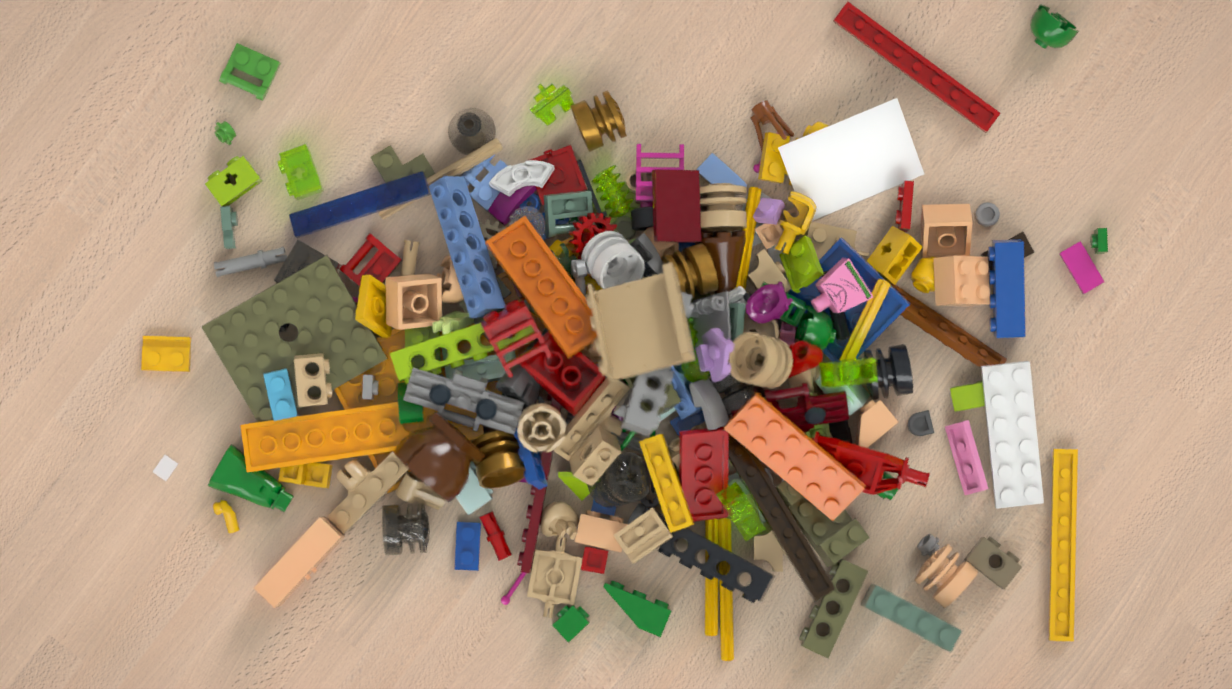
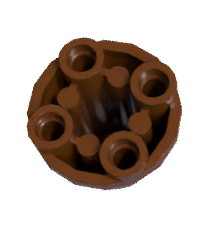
(726, 254)

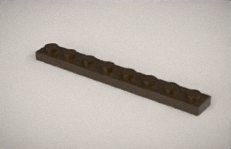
(780, 520)

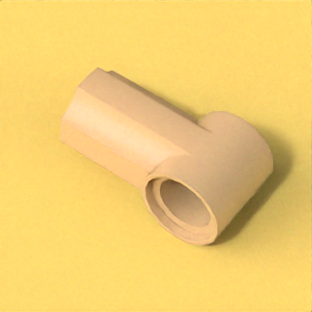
(413, 489)

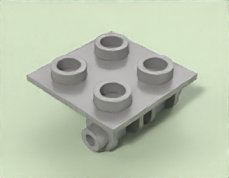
(711, 313)

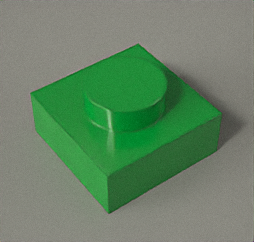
(1099, 241)

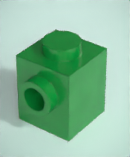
(571, 622)

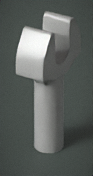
(579, 271)

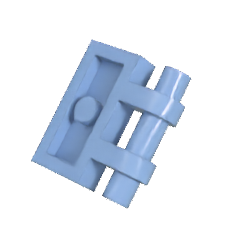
(483, 193)

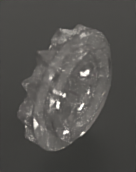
(531, 214)

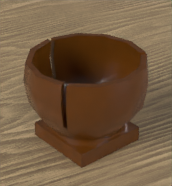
(439, 456)

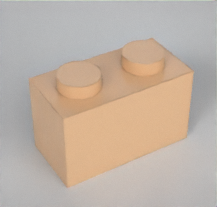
(598, 531)

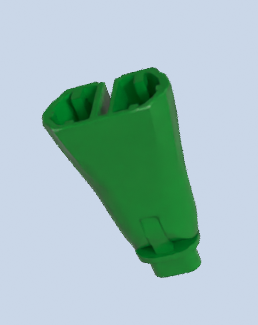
(255, 486)

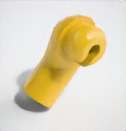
(229, 515)

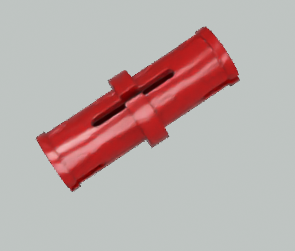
(495, 535)

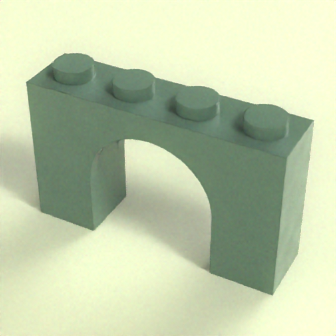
(911, 617)

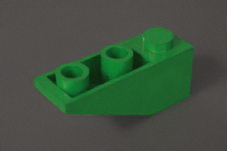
(644, 613)

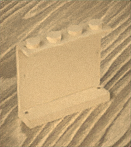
(640, 325)

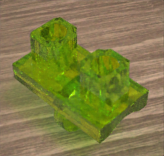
(543, 108)

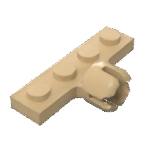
(593, 414)
(364, 489)

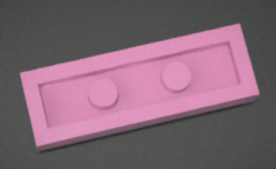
(966, 457)

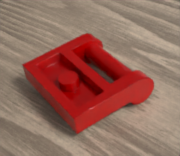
(380, 265)

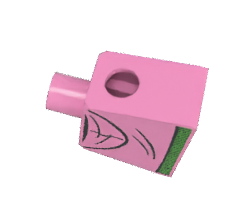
(841, 288)

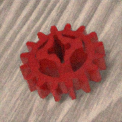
(586, 230)

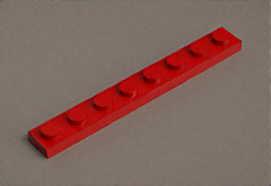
(916, 67)

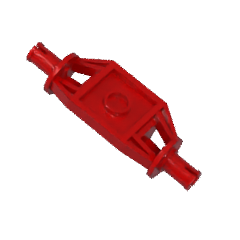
(870, 465)

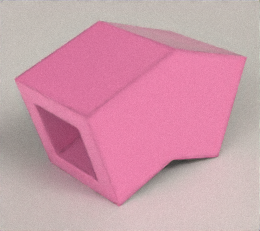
(787, 333)

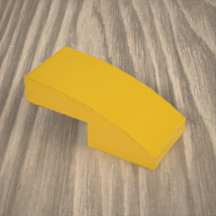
(307, 474)

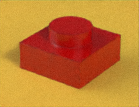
(594, 560)

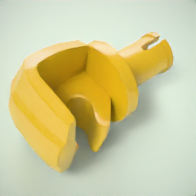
(796, 225)

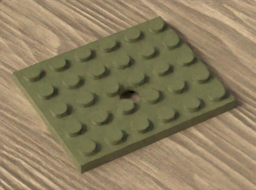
(326, 323)

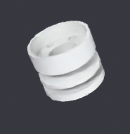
(612, 260)

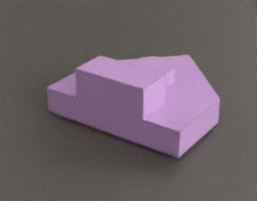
(714, 354)

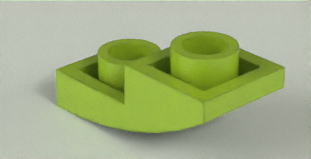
(967, 396)

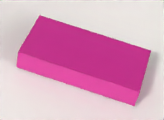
(1081, 267)

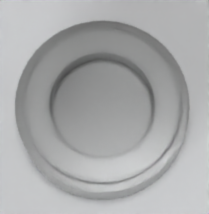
(987, 214)

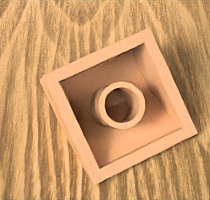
(946, 230)
(873, 423)

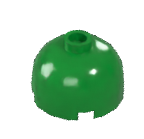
(1051, 28)
(816, 328)

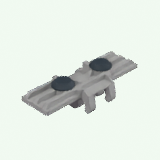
(466, 393)

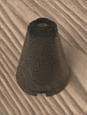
(470, 139)

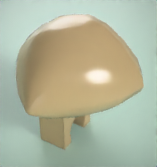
(559, 519)

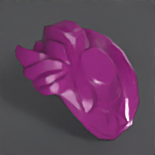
(768, 303)

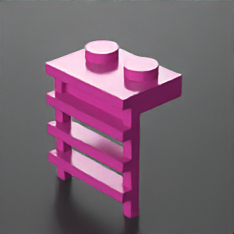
(644, 188)

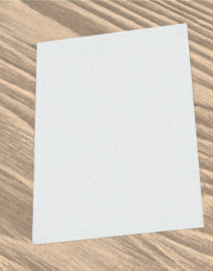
(853, 159)

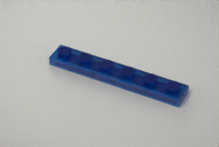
(359, 204)

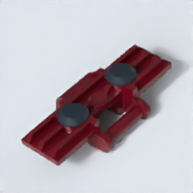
(809, 410)

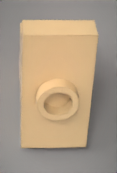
(768, 272)
(768, 548)

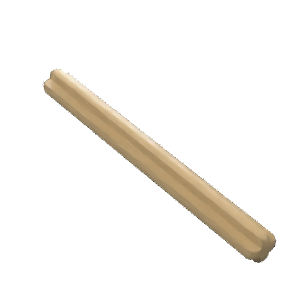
(455, 169)

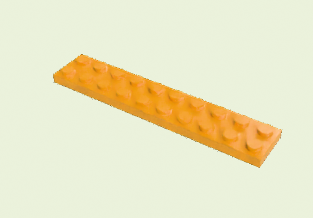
(334, 435)

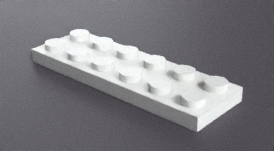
(1012, 434)

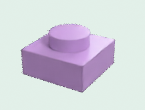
(769, 211)

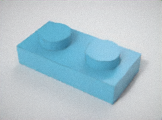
(280, 394)

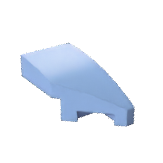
(718, 172)

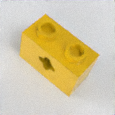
(894, 254)

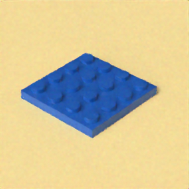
(890, 309)

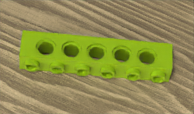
(403, 358)

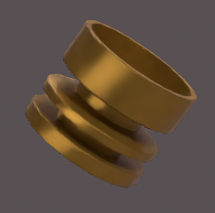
(598, 120)
(695, 270)
(501, 461)

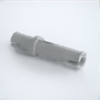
(260, 259)

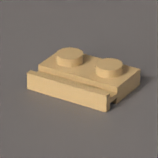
(643, 535)

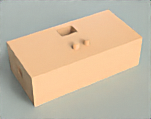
(299, 562)

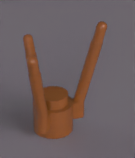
(765, 114)

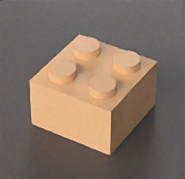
(961, 281)
(413, 301)

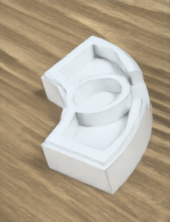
(520, 175)

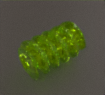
(613, 192)

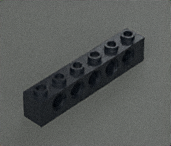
(760, 579)

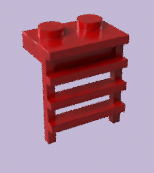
(507, 322)

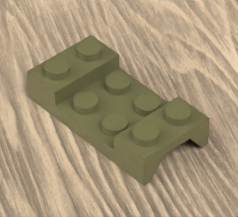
(829, 538)

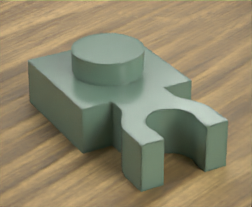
(229, 220)

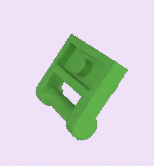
(253, 64)

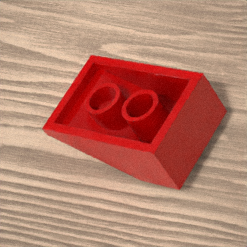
(566, 379)

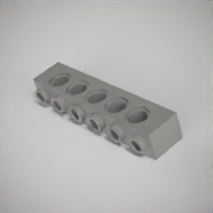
(634, 417)

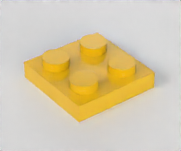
(372, 306)

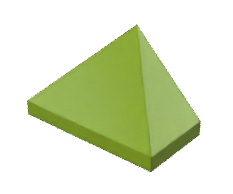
(576, 485)

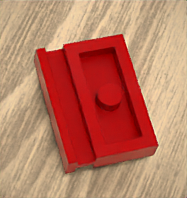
(905, 196)

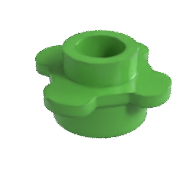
(224, 132)

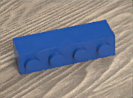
(1008, 288)

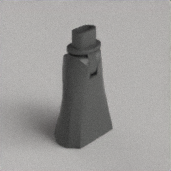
(521, 384)

